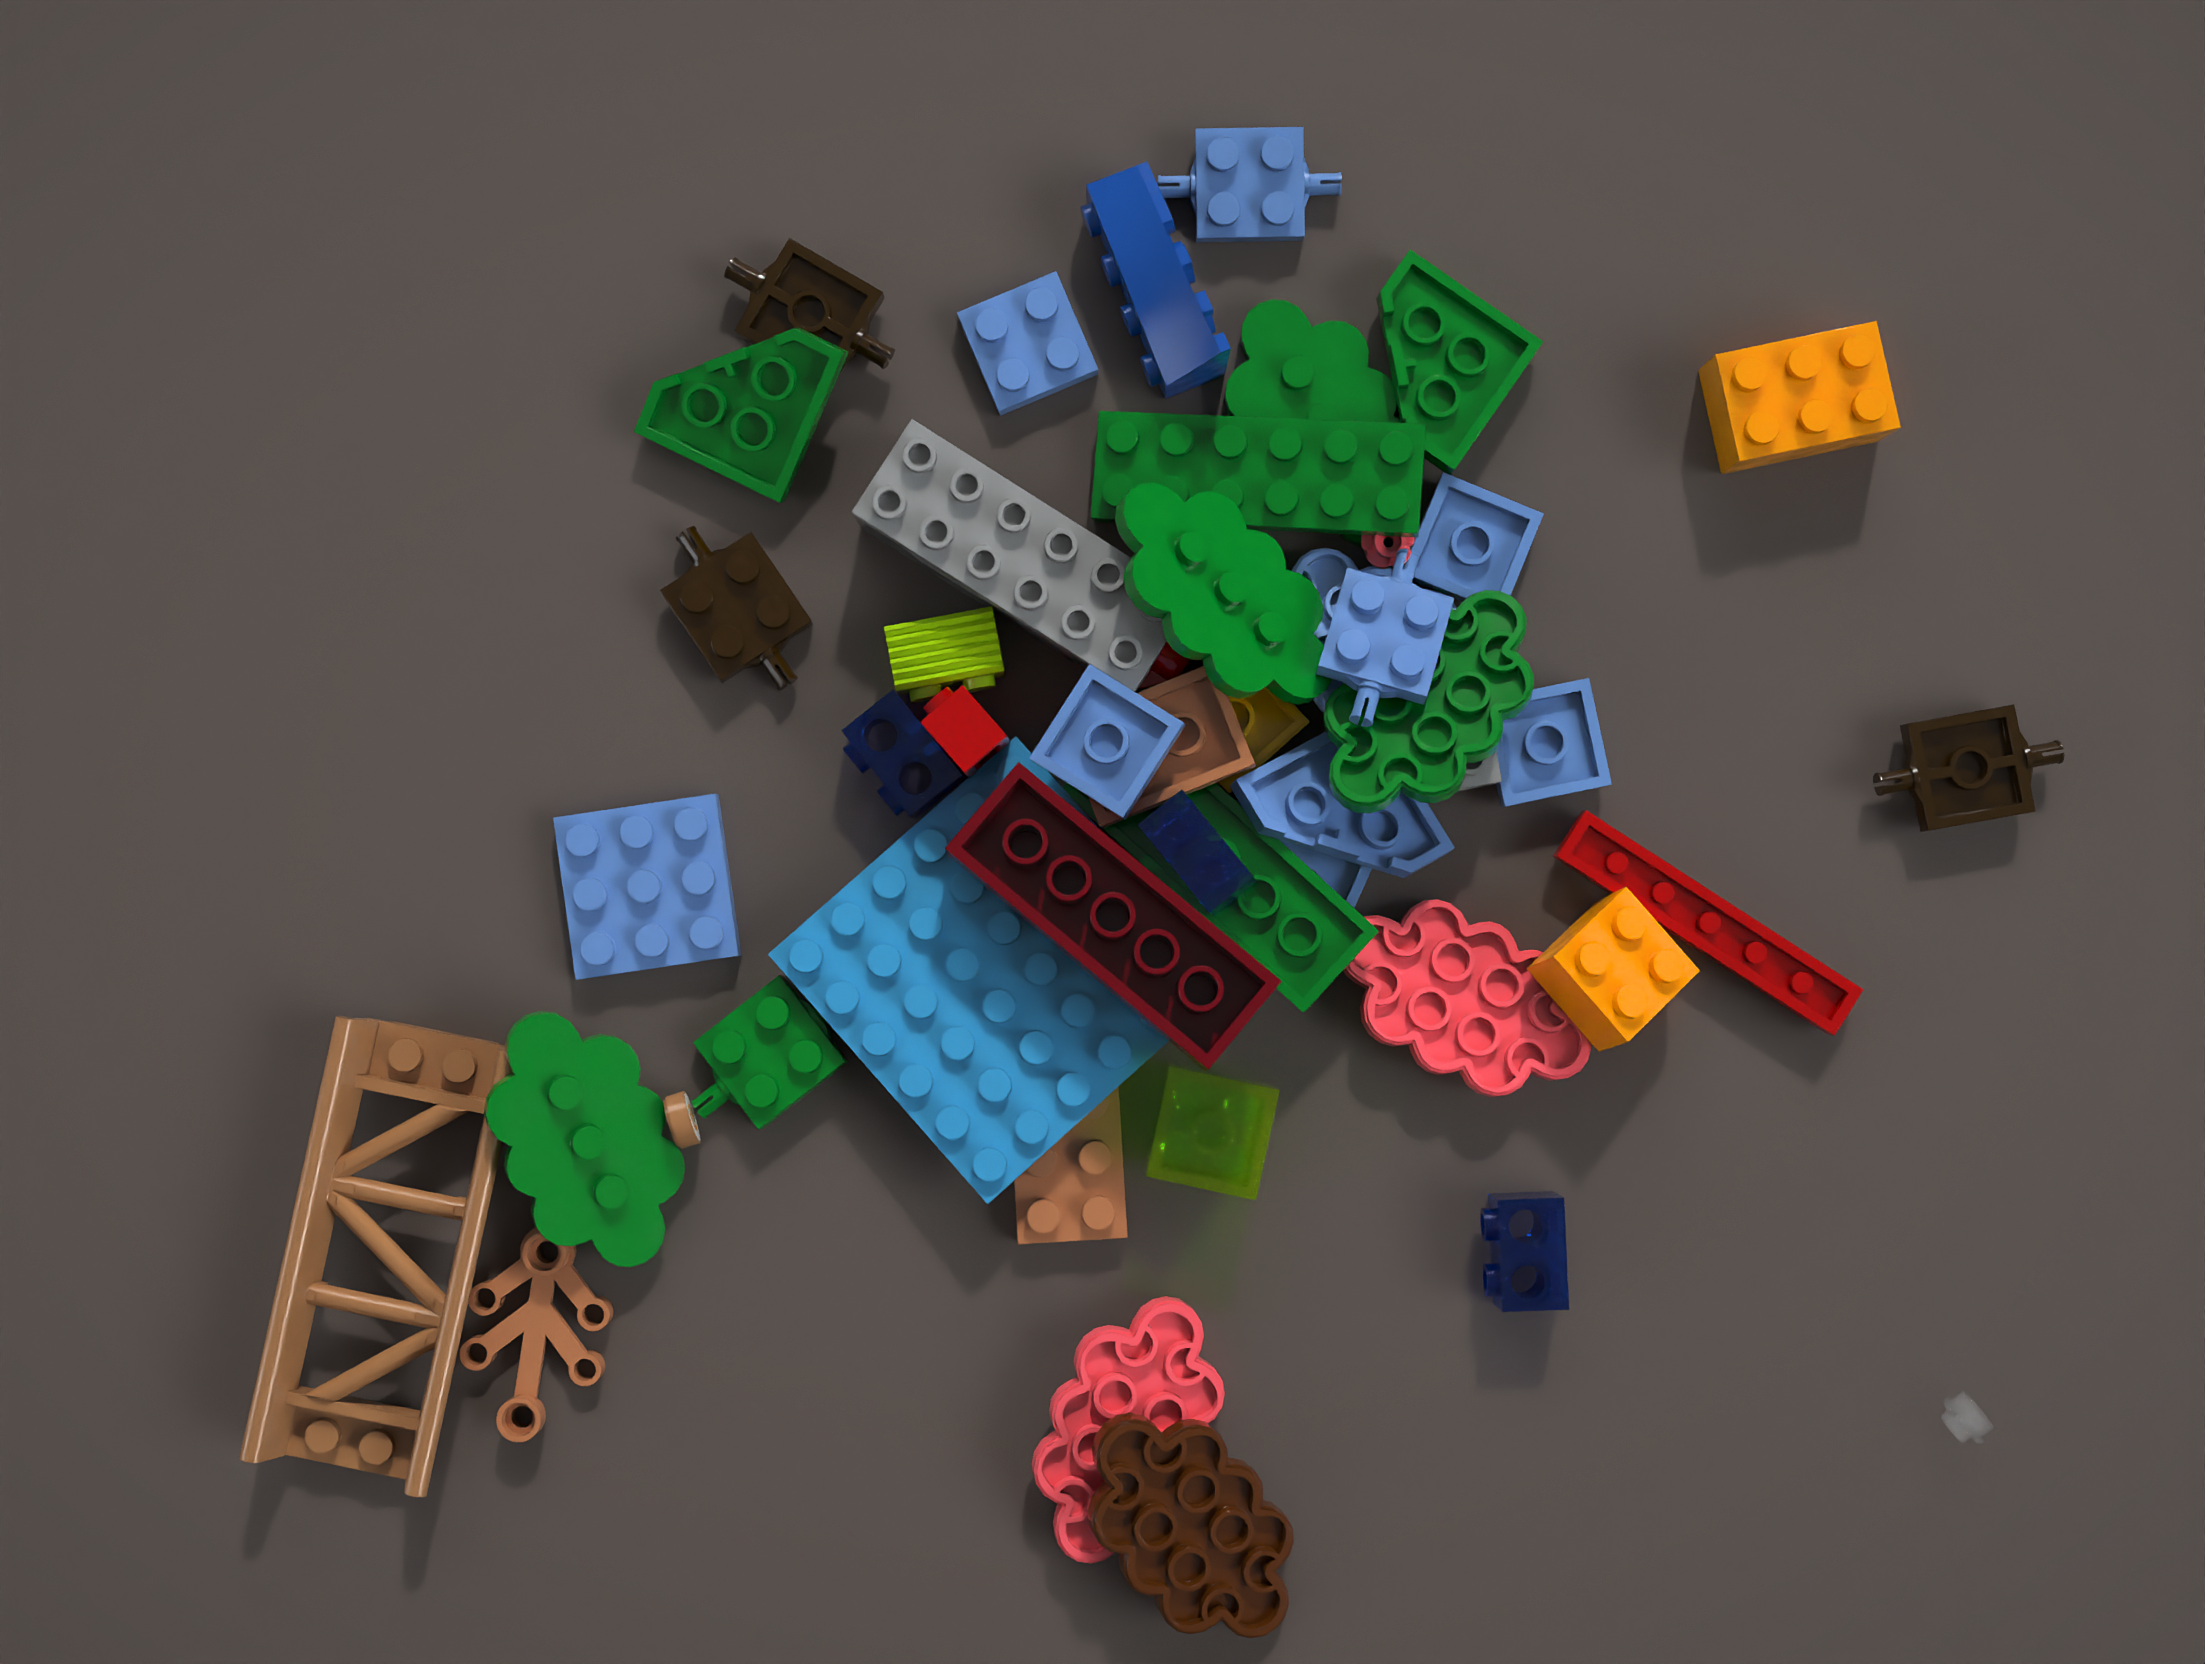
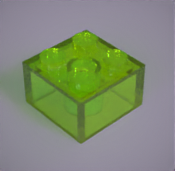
(1211, 1131)

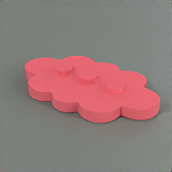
(1463, 1001)
(1120, 1371)

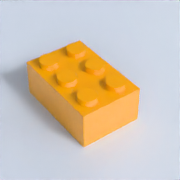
(1799, 397)

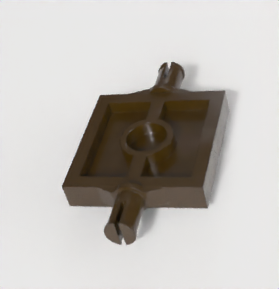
(813, 296)
(736, 607)
(1968, 768)

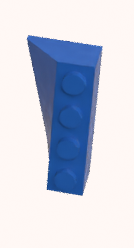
(1154, 281)

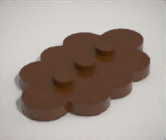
(1190, 1525)

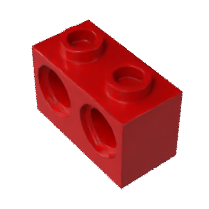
(963, 729)

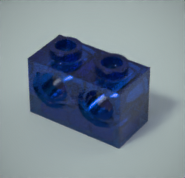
(911, 748)
(1197, 853)
(1541, 1248)

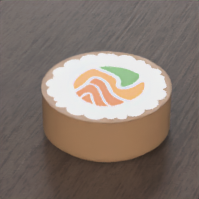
(681, 1120)

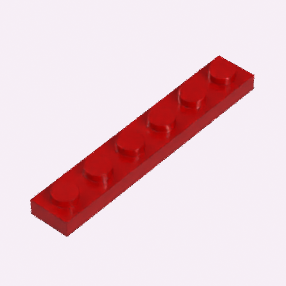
(1710, 923)

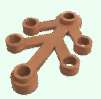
(538, 1321)

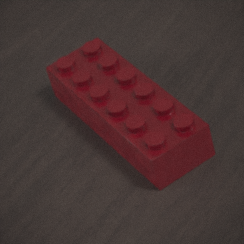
(1112, 916)

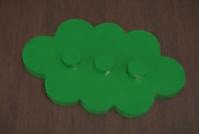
(1306, 372)
(1222, 593)
(1427, 746)
(584, 1139)

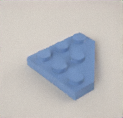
(1296, 805)

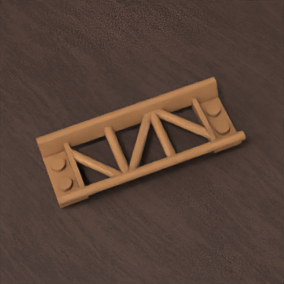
(324, 1420)

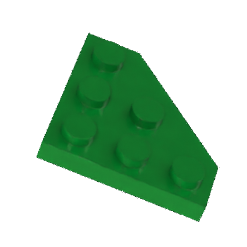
(1448, 356)
(747, 409)

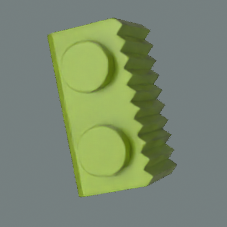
(945, 653)

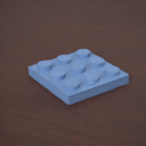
(647, 886)

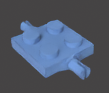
(1249, 184)
(1385, 637)

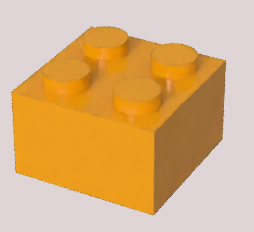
(1613, 970)

